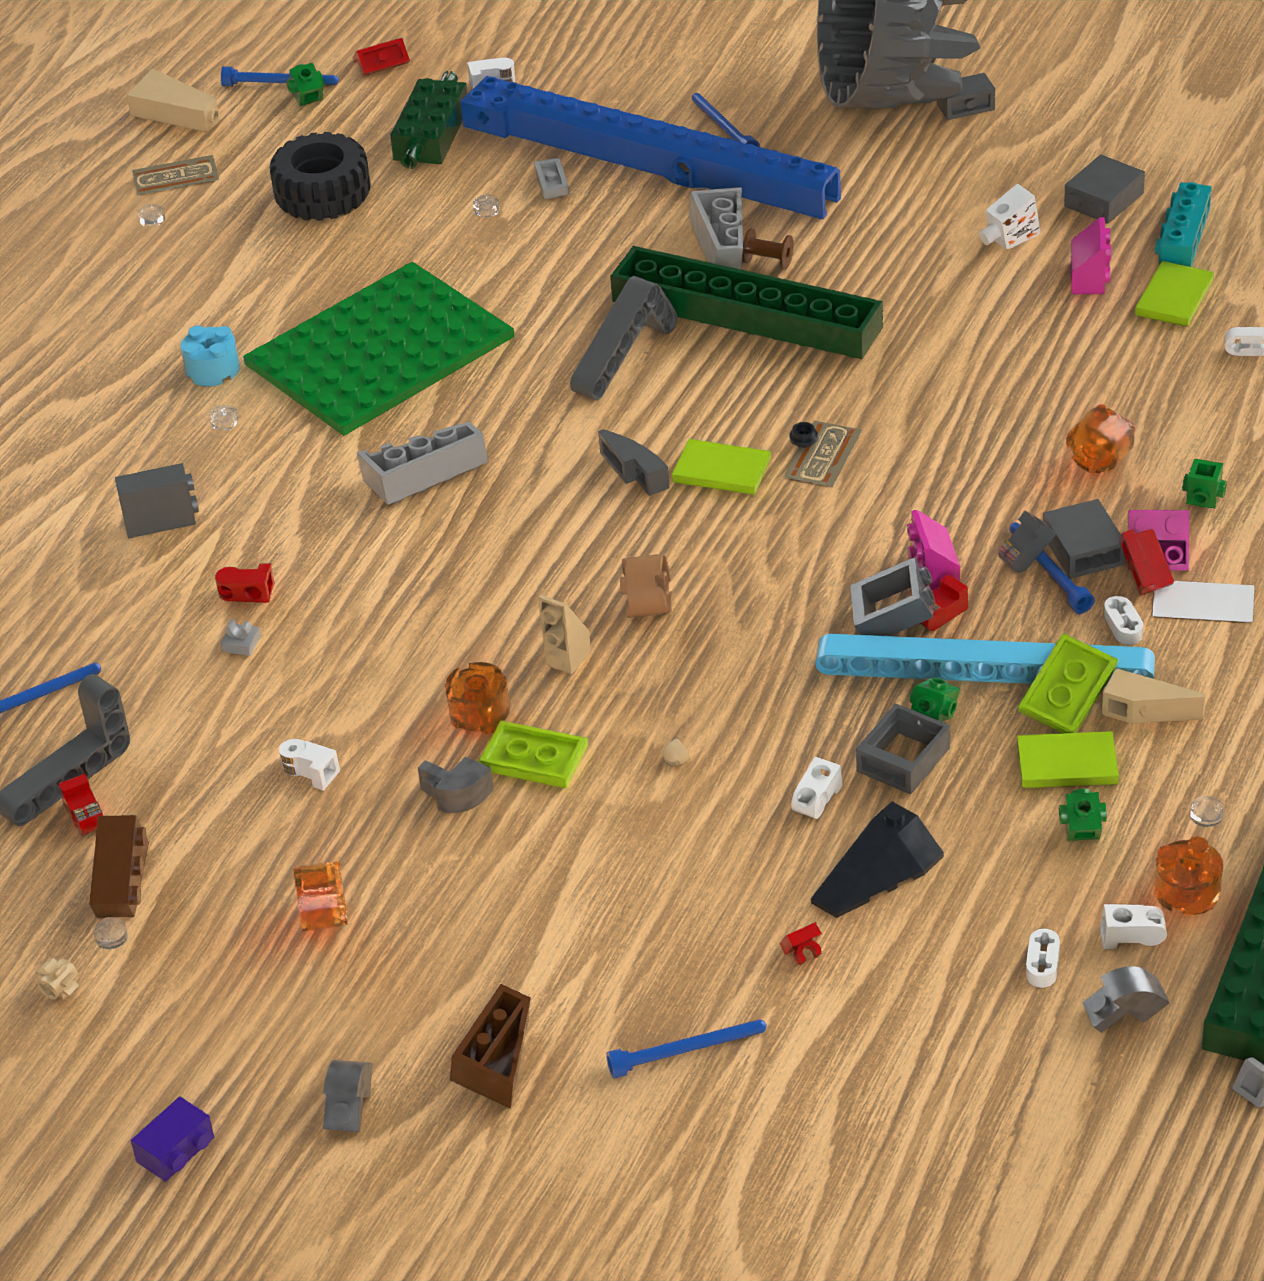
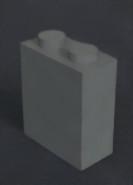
(1104, 188)
(156, 500)
(1084, 538)

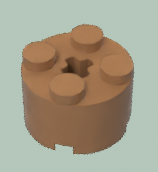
(646, 585)

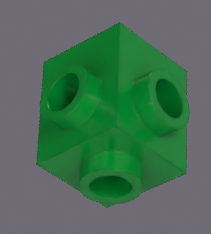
(305, 84)
(1204, 483)
(935, 699)
(1082, 815)

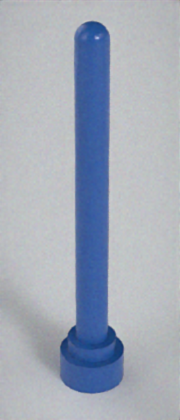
(231, 76)
(721, 121)
(1078, 597)
(48, 687)
(621, 1061)

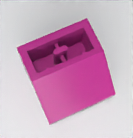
(1091, 259)
(1171, 530)
(932, 548)

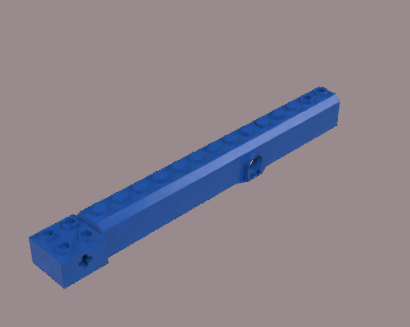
(651, 146)

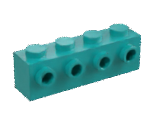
(1184, 224)

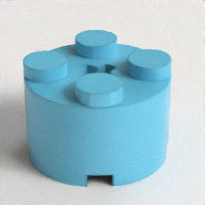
(210, 355)

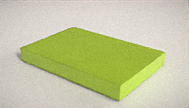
(1174, 293)
(721, 466)
(1068, 685)
(534, 754)
(1067, 759)

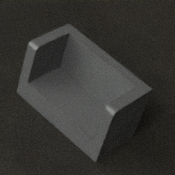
(975, 98)

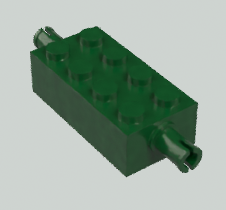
(428, 121)

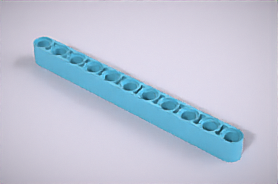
(953, 658)

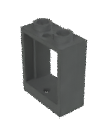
(900, 614)
(896, 771)

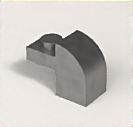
(456, 789)
(1124, 992)
(344, 1089)

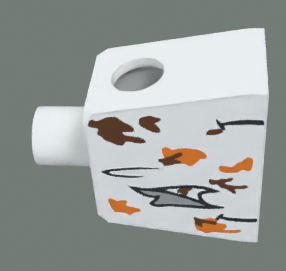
(1011, 219)

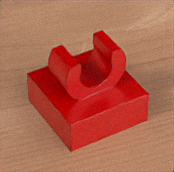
(802, 939)

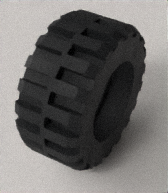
(320, 176)

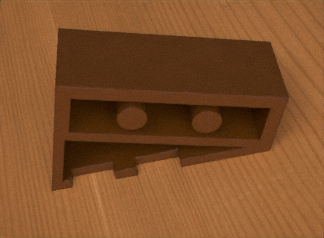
(118, 866)
(493, 1047)

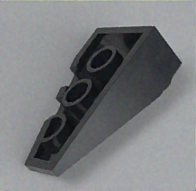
(884, 854)

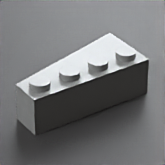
(718, 224)
(422, 462)

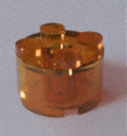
(1100, 440)
(477, 697)
(1188, 876)
(320, 896)

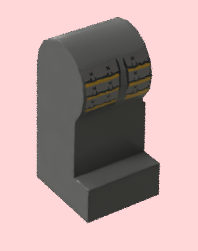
(1026, 542)

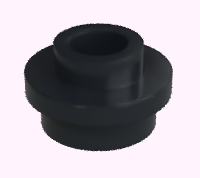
(803, 434)

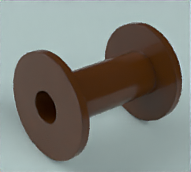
(765, 248)

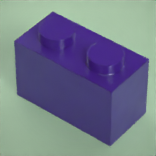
(172, 1138)

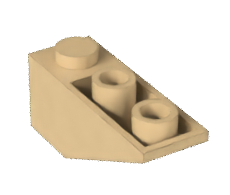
(564, 635)
(1146, 700)

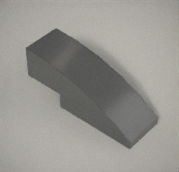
(634, 462)

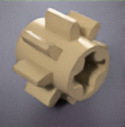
(57, 978)

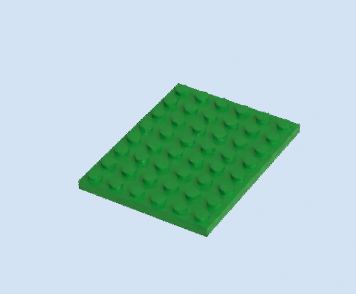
(378, 347)

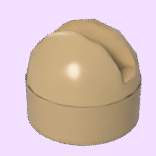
(675, 753)

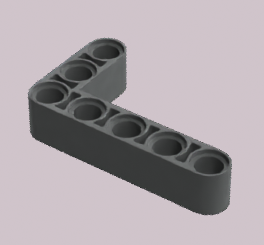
(637, 306)
(85, 754)

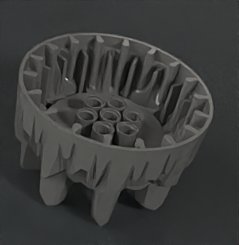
(886, 52)

